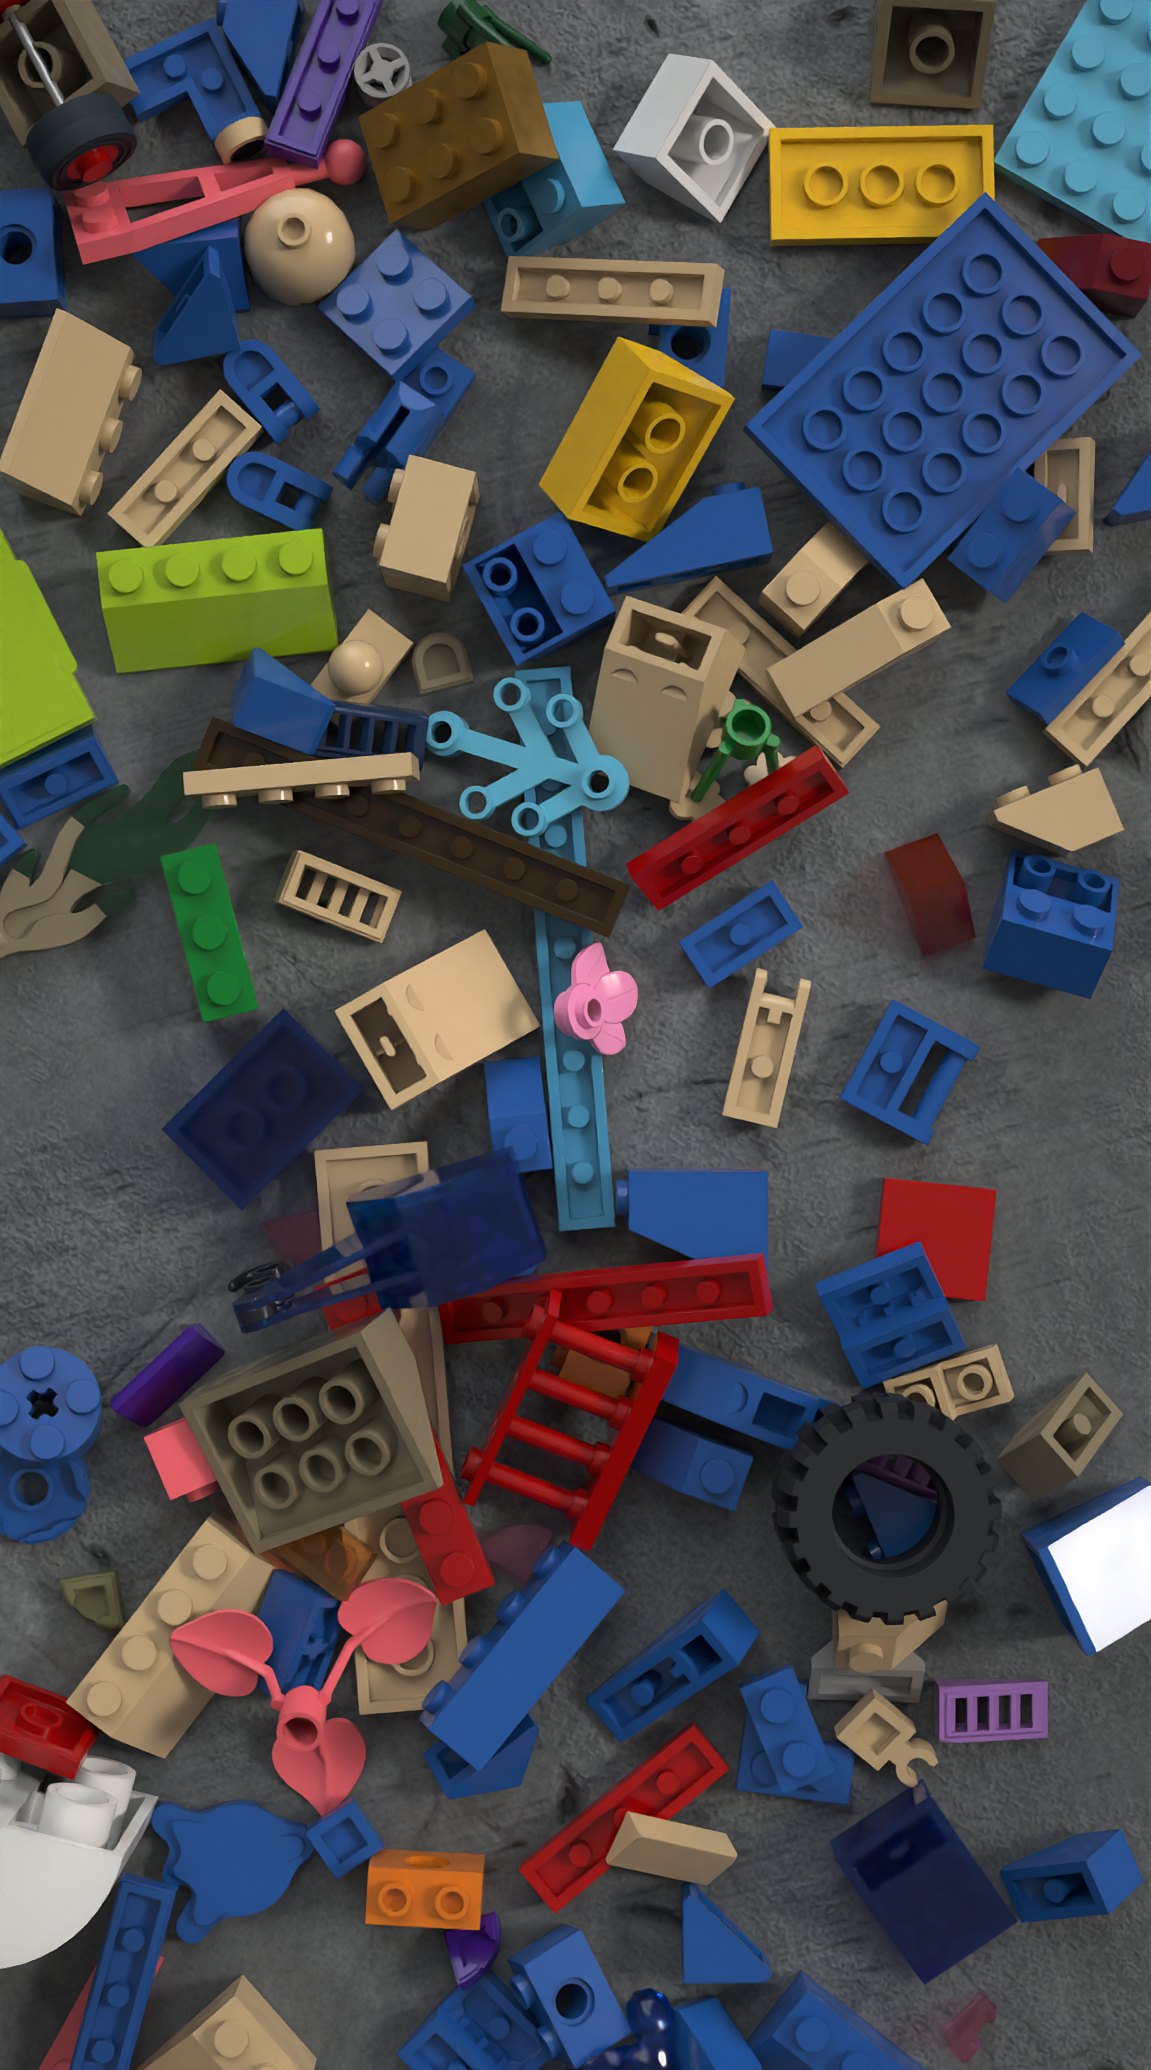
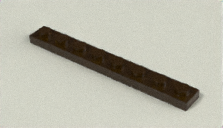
(436, 837)

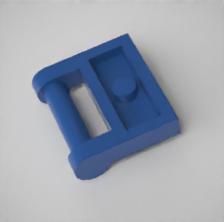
(892, 1063)

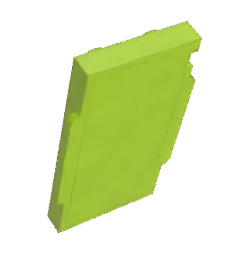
(37, 669)

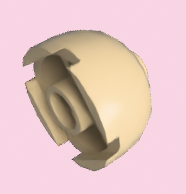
(299, 246)

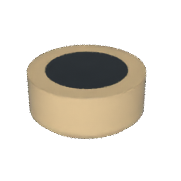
(241, 140)

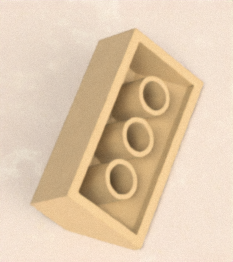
(138, 1684)

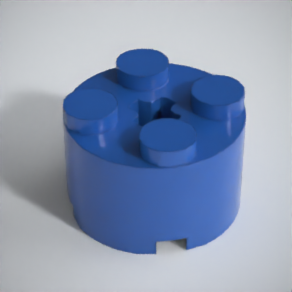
(43, 1375)

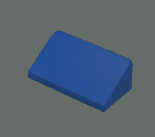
(56, 777)

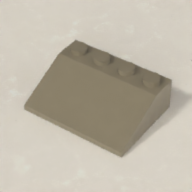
(318, 1432)

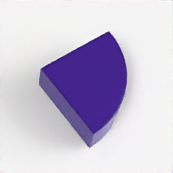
(474, 1950)

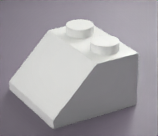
(694, 135)

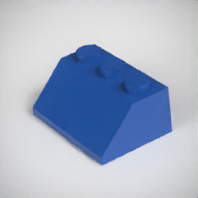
(819, 2032)

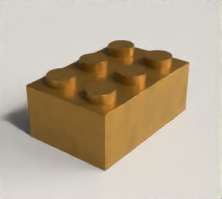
(458, 136)

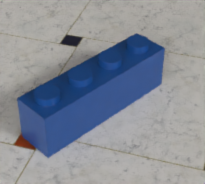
(520, 1653)

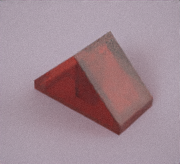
(931, 894)

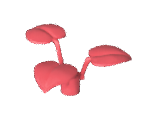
(310, 1753)

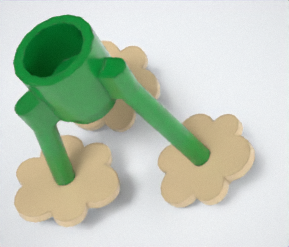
(740, 733)

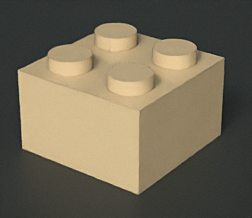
(428, 527)

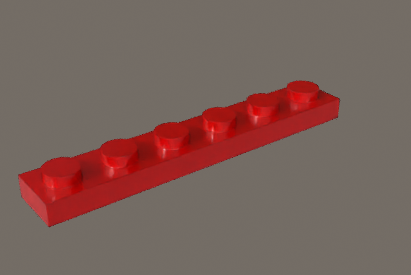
(617, 1298)
(437, 1517)

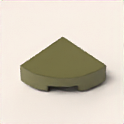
(96, 1597)

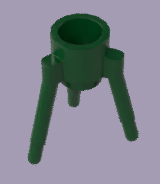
(471, 25)

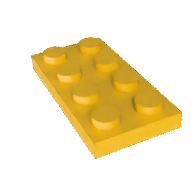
(874, 182)

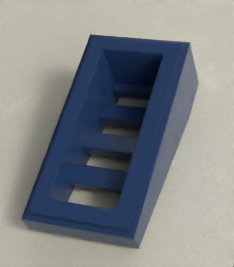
(416, 734)

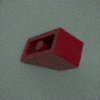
(1105, 268)

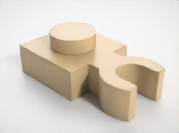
(884, 1733)

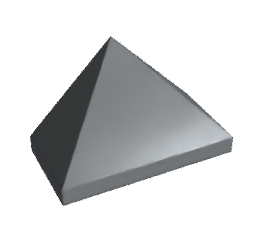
(895, 1685)

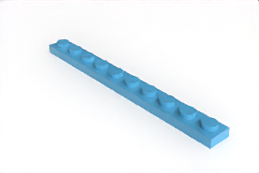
(571, 1065)

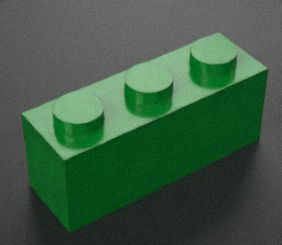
(209, 932)

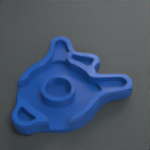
(230, 1859)

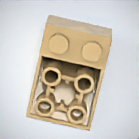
(661, 694)
(437, 1019)

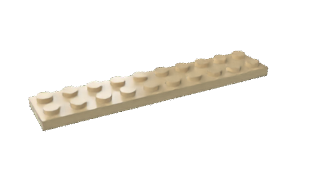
(387, 1531)

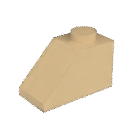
(878, 1646)

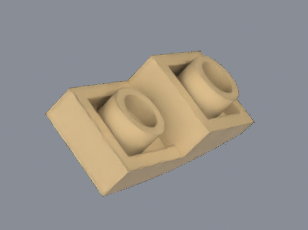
(958, 1382)

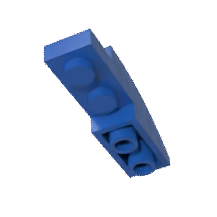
(740, 1397)

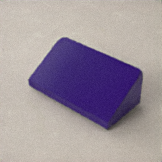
(168, 1376)

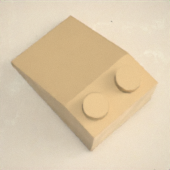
(234, 2034)

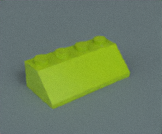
(218, 600)

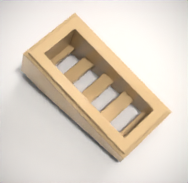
(292, 878)

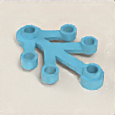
(534, 762)

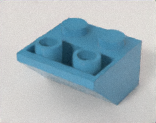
(563, 196)

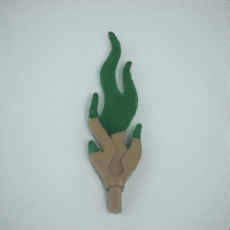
(91, 857)

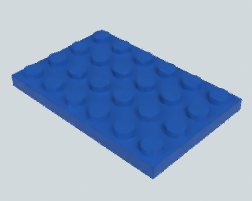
(941, 392)

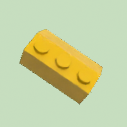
(634, 442)

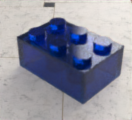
(265, 1109)

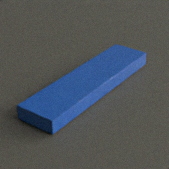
(124, 1974)

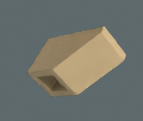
(1062, 817)

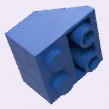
(540, 590)
(1052, 924)

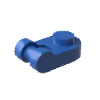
(254, 375)
(260, 481)

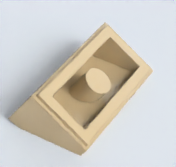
(671, 1849)

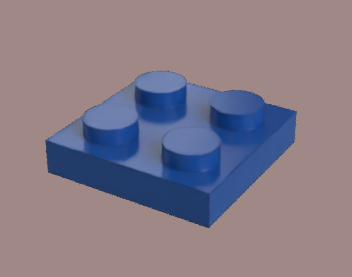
(396, 306)

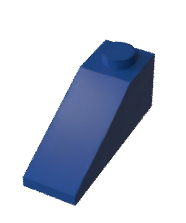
(709, 539)
(674, 1666)

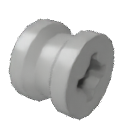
(380, 64)

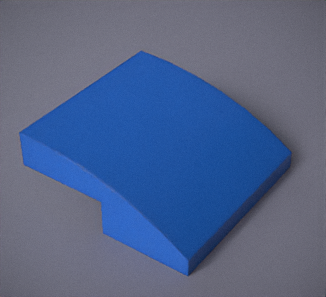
(891, 1315)
(476, 2031)

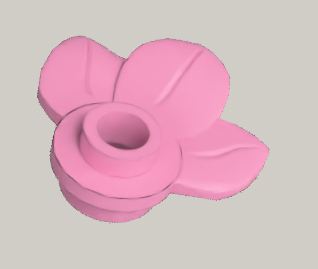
(596, 1002)

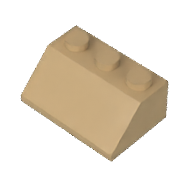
(70, 415)

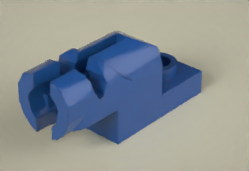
(405, 423)

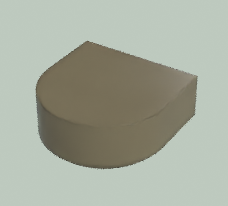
(440, 664)

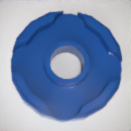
(48, 1519)

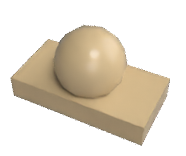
(362, 663)

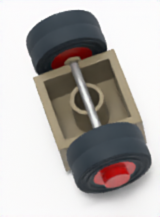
(65, 90)

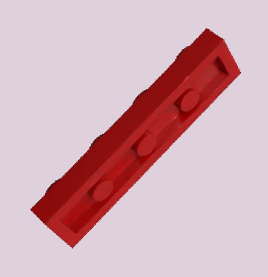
(737, 828)
(654, 1788)

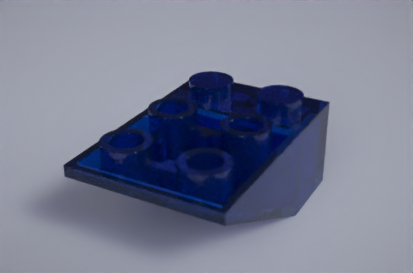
(922, 1882)

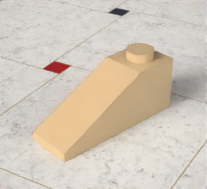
(812, 580)
(858, 649)

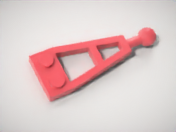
(227, 191)

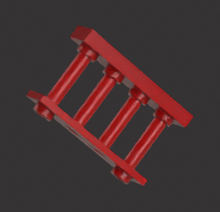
(605, 1462)

